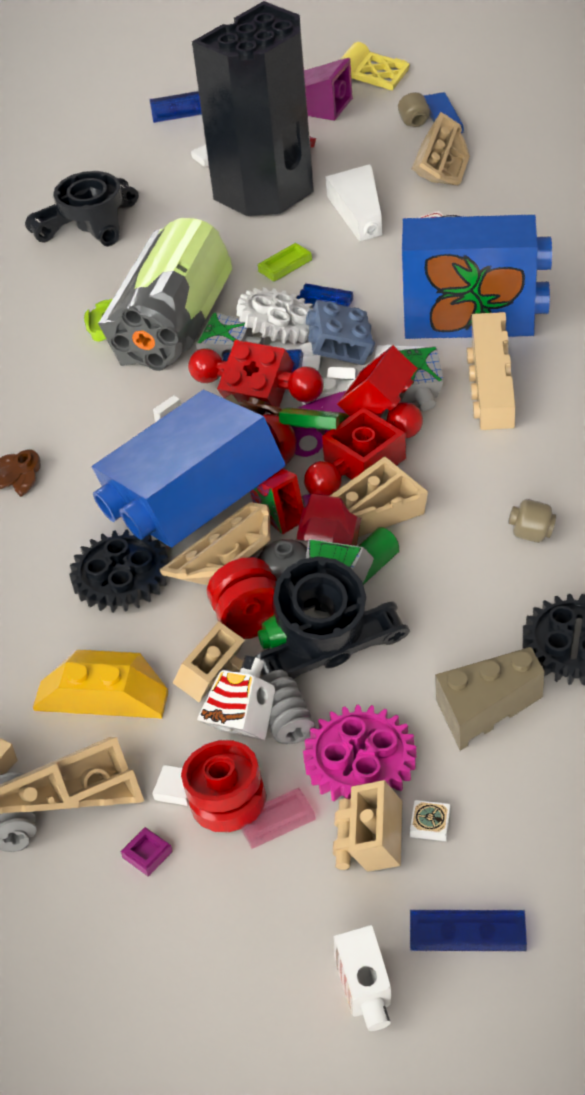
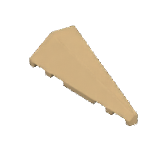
(81, 779)

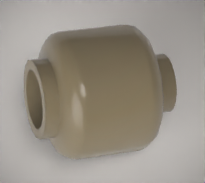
(414, 109)
(532, 520)

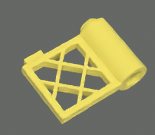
(361, 63)

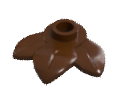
(259, 406)
(19, 470)

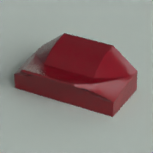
(329, 521)

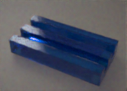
(314, 292)

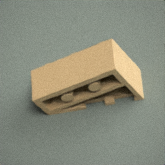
(383, 496)

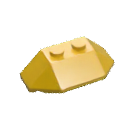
(103, 685)

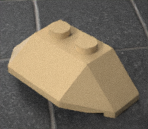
(442, 153)
(235, 538)

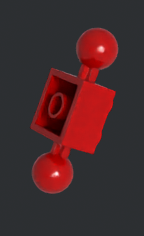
(256, 372)
(360, 444)

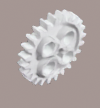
(274, 314)

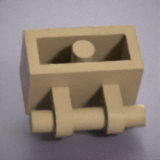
(212, 655)
(369, 828)

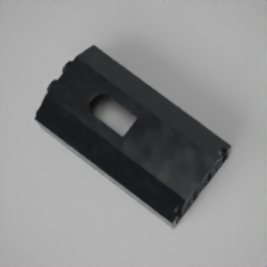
(255, 111)

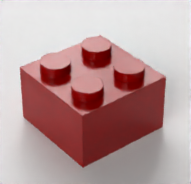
(379, 384)

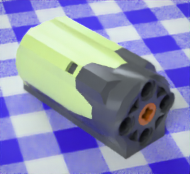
(167, 294)

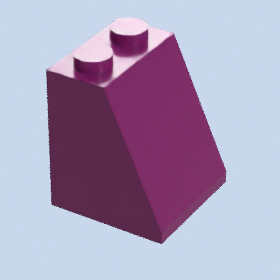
(328, 89)

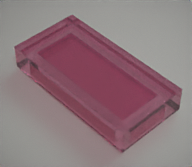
(279, 818)

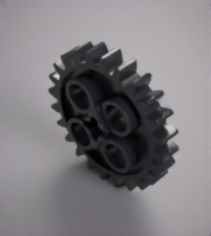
(119, 571)
(552, 634)

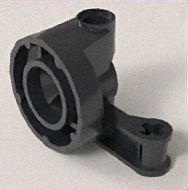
(88, 199)
(332, 639)

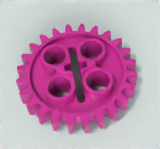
(387, 756)

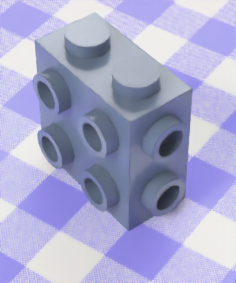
(340, 332)

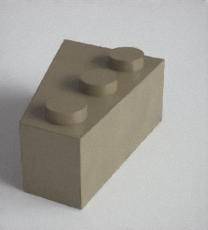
(487, 692)

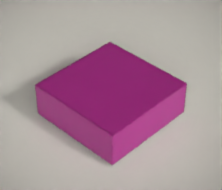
(146, 851)

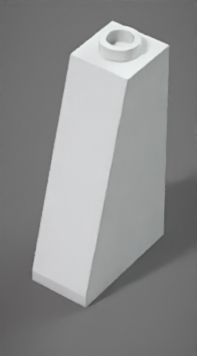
(356, 201)

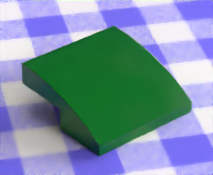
(311, 418)

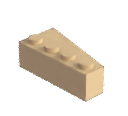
(491, 372)

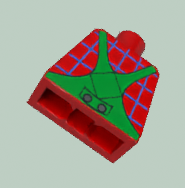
(283, 499)

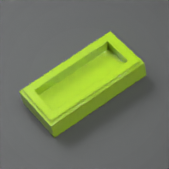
(284, 262)

